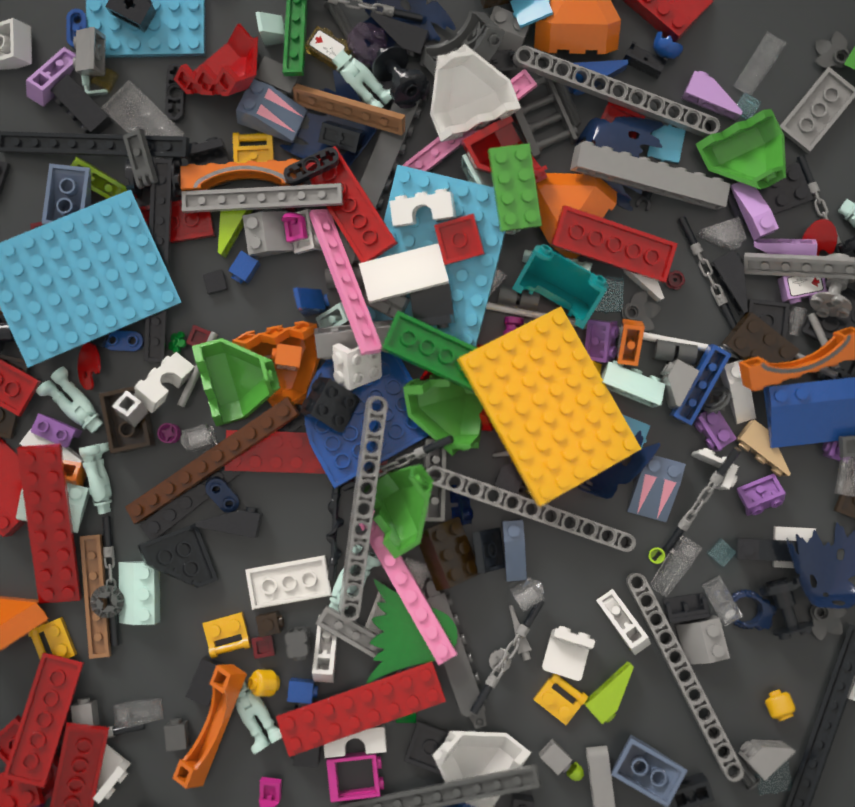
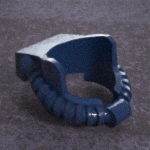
(764, 615)

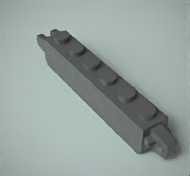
(459, 668)

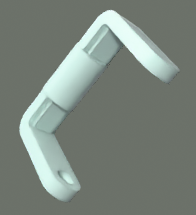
(86, 84)

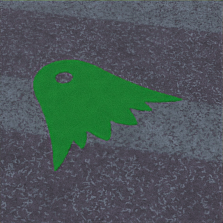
(401, 637)

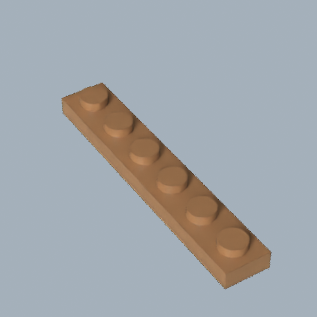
(349, 109)
(93, 578)

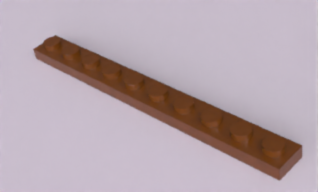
(212, 460)

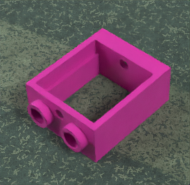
(352, 794)

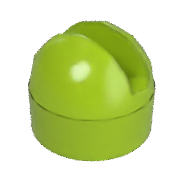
(653, 552)
(575, 772)

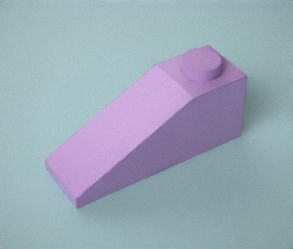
(48, 75)
(709, 94)
(754, 210)
(787, 246)

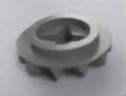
(720, 393)
(103, 592)

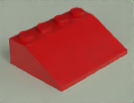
(670, 16)
(9, 490)

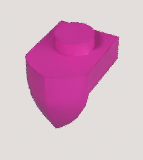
(294, 227)
(270, 792)

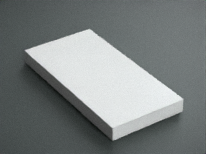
(403, 273)
(288, 582)

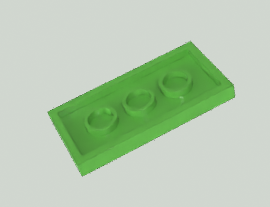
(514, 187)

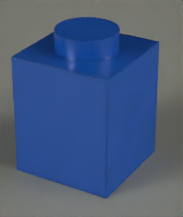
(244, 268)
(302, 690)

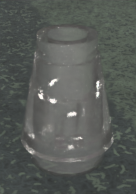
(796, 320)

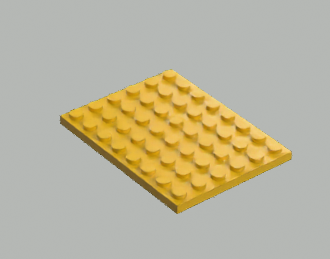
(549, 405)

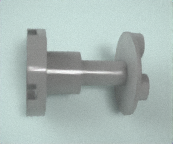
(831, 302)

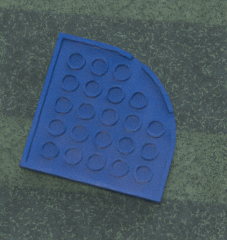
(340, 451)

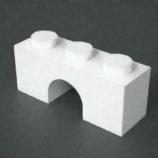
(405, 209)
(172, 370)
(373, 739)

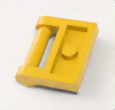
(257, 153)
(224, 628)
(57, 637)
(556, 703)

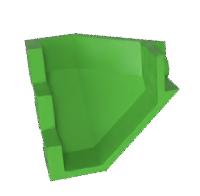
(747, 151)
(234, 379)
(445, 410)
(402, 507)

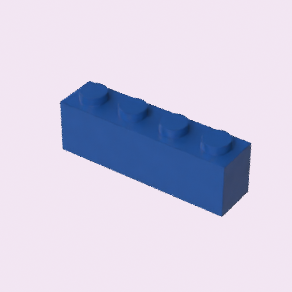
(709, 369)

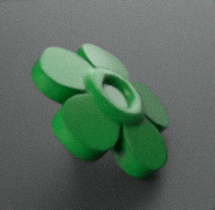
(177, 341)

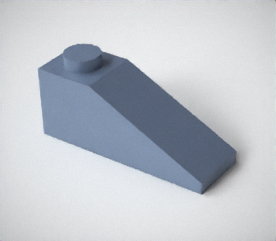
(514, 549)

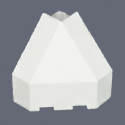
(469, 94)
(476, 754)

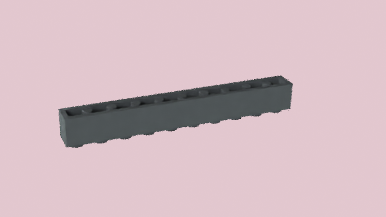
(383, 163)

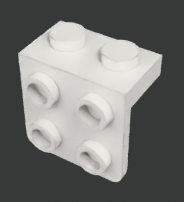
(353, 368)
(708, 456)
(567, 653)
(112, 771)

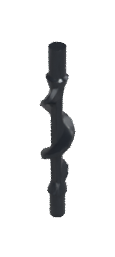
(332, 536)

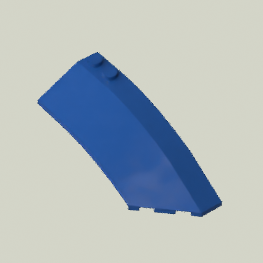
(810, 412)

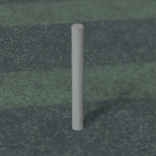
(193, 378)

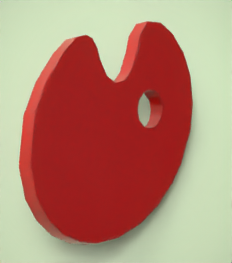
(824, 233)
(88, 363)

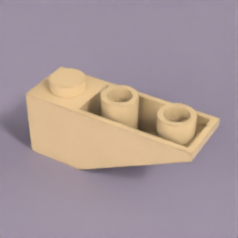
(756, 439)

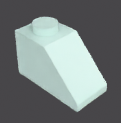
(270, 28)
(333, 317)

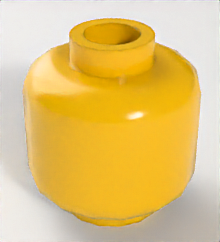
(264, 683)
(780, 705)

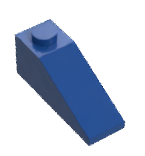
(607, 68)
(310, 301)

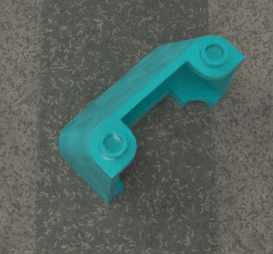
(562, 283)

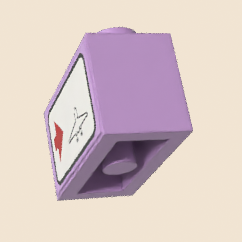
(796, 288)

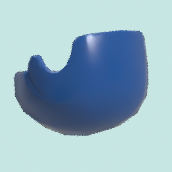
(666, 47)

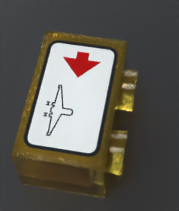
(325, 46)

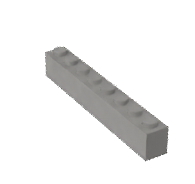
(650, 176)

